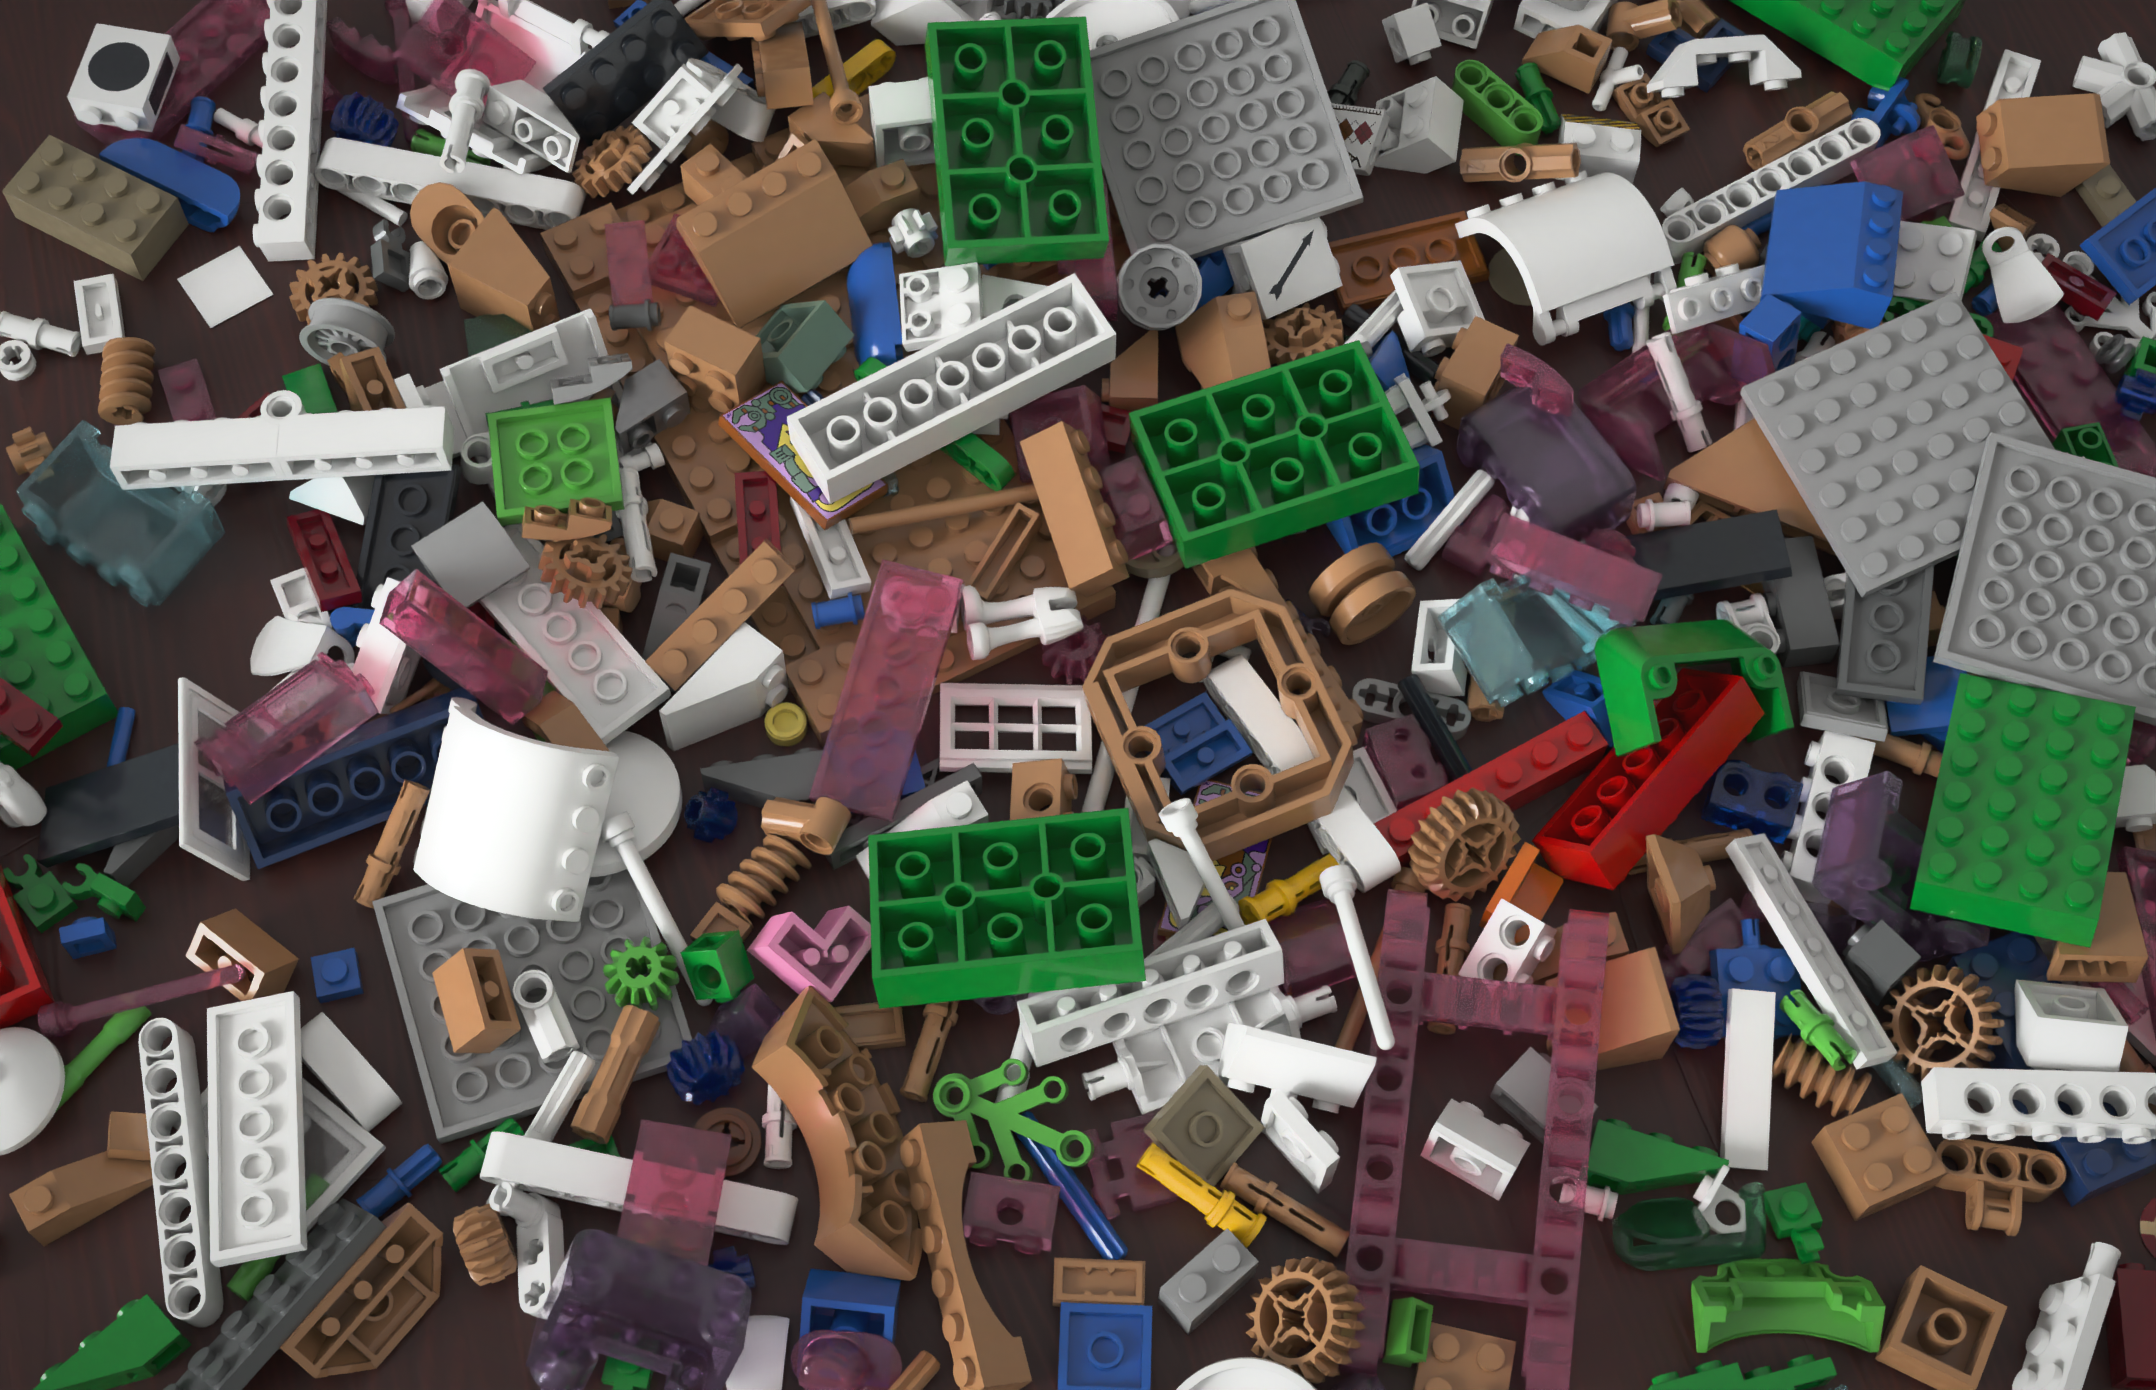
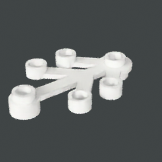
(2117, 315)

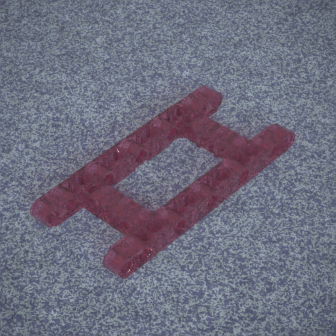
(1466, 1270)

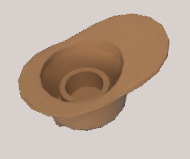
(444, 219)

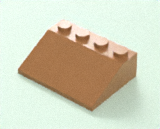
(775, 233)

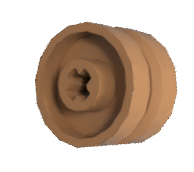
(1362, 593)

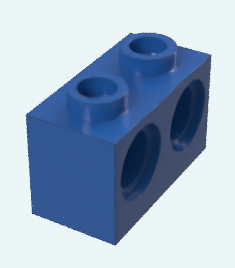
(1776, 325)

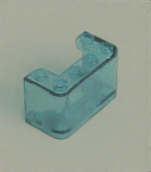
(132, 535)
(1522, 637)

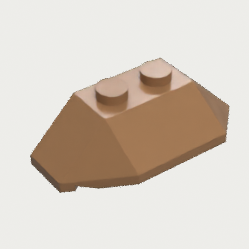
(373, 1300)

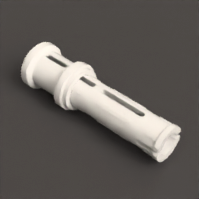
(466, 109)

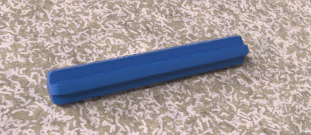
(1076, 1198)

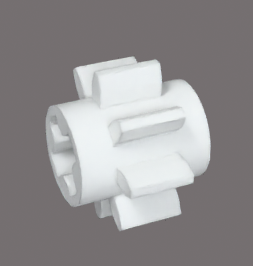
(913, 232)

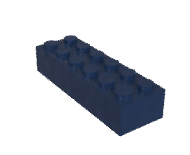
(347, 784)
(2089, 1166)

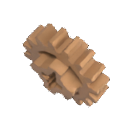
(612, 161)
(332, 280)
(1302, 333)
(585, 570)

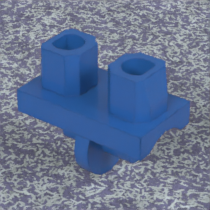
(1892, 111)

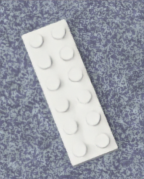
(577, 646)
(255, 1130)

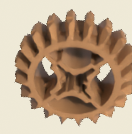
(1464, 844)
(1954, 1009)
(1321, 1317)

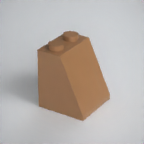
(2042, 142)
(502, 276)
(1635, 1013)

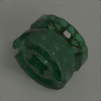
(1959, 60)

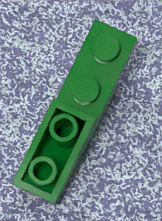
(1802, 1374)

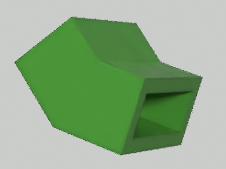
(1407, 1332)

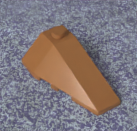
(1224, 340)

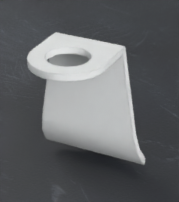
(2019, 279)
(292, 645)
(763, 1355)

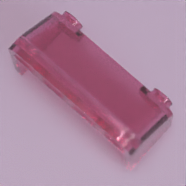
(1632, 405)

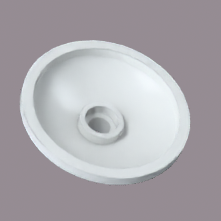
(29, 1085)

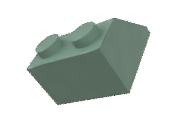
(802, 344)

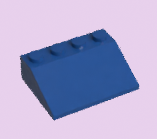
(1835, 250)

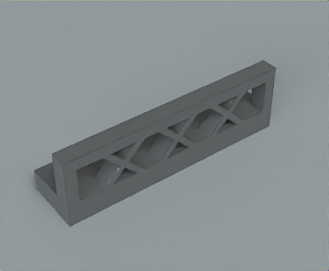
(856, 835)

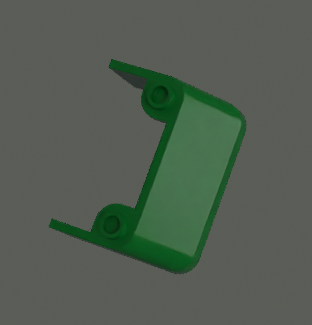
(1641, 663)

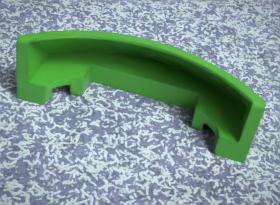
(1788, 1299)

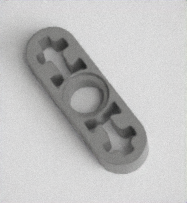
(1384, 690)

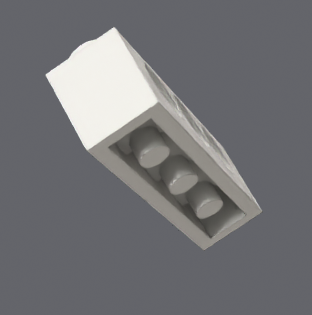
(1834, 755)

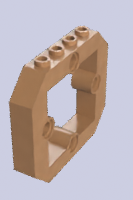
(1210, 629)

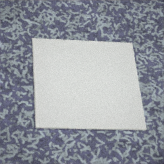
(225, 286)

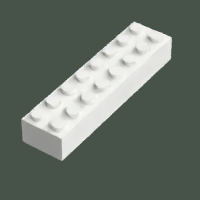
(951, 388)

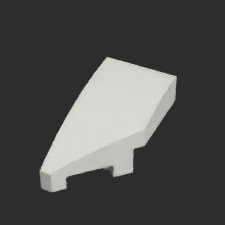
(298, 599)

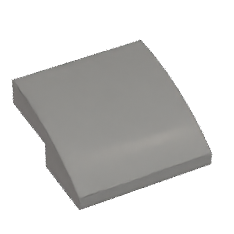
(603, 373)
(471, 556)

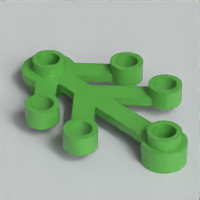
(1006, 1116)

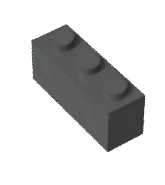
(1802, 609)

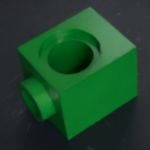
(717, 966)

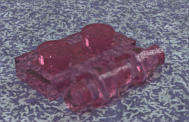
(1128, 1145)

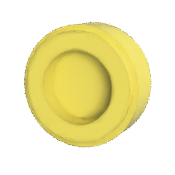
(785, 724)

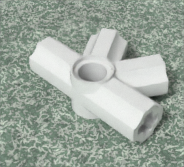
(2122, 83)

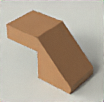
(562, 723)

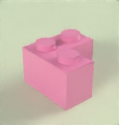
(816, 956)

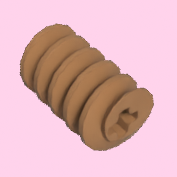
(126, 380)
(761, 876)
(1819, 1077)

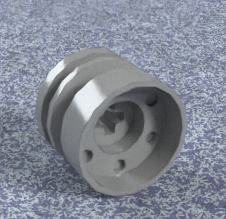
(1181, 281)

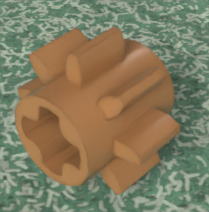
(28, 450)

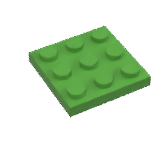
(554, 457)

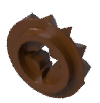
(743, 1130)

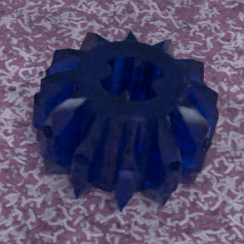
(364, 120)
(1697, 1010)
(705, 1067)

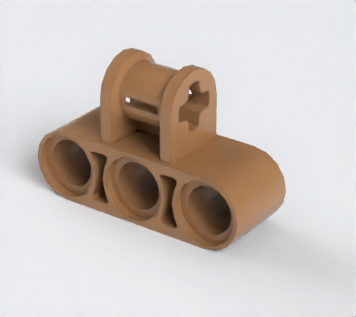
(1995, 1200)

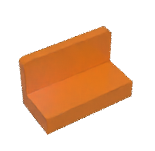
(1526, 887)

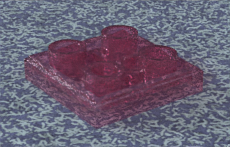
(677, 270)

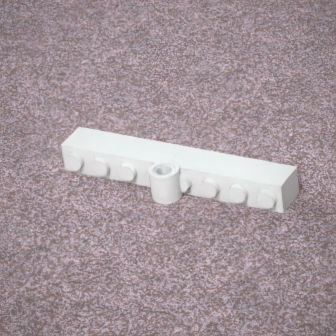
(282, 446)

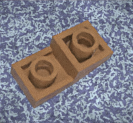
(1655, 117)
(583, 519)

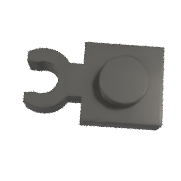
(388, 258)

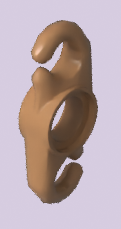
(1951, 134)

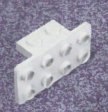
(675, 110)

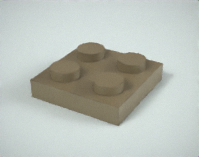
(1204, 1126)

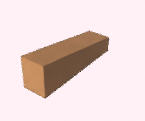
(1005, 551)

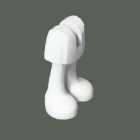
(1051, 622)

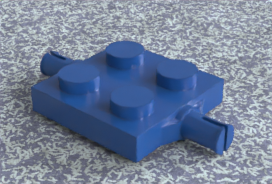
(1757, 969)

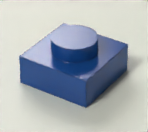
(87, 937)
(337, 975)

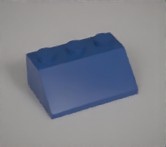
(1401, 521)

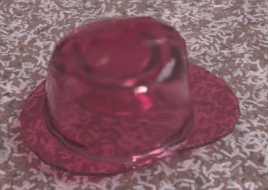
(845, 1361)

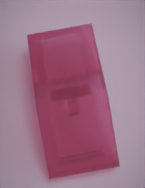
(628, 262)

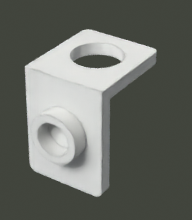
(1712, 1193)

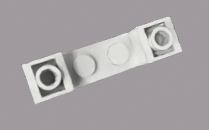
(1765, 63)

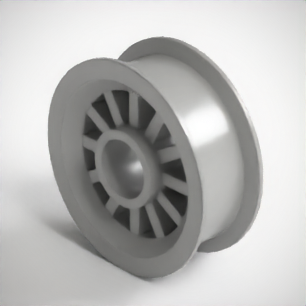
(345, 328)

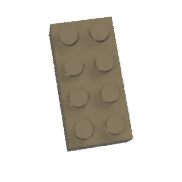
(96, 207)

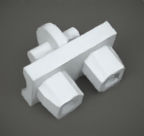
(1422, 428)

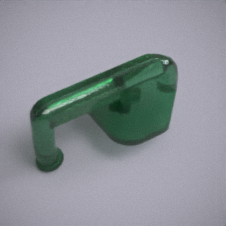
(1685, 1235)

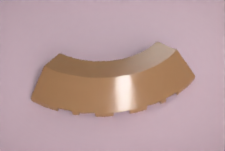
(851, 1136)

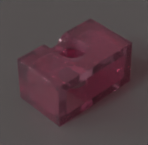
(992, 1194)

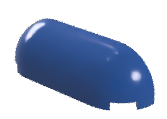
(205, 194)
(874, 306)

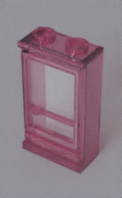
(289, 726)

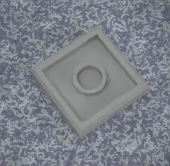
(1839, 713)

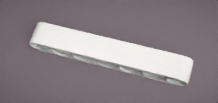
(402, 173)
(1753, 195)
(1281, 745)
(604, 1179)
(192, 1186)

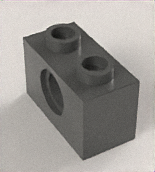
(1878, 960)

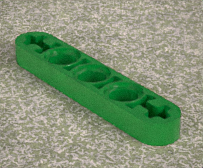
(967, 451)

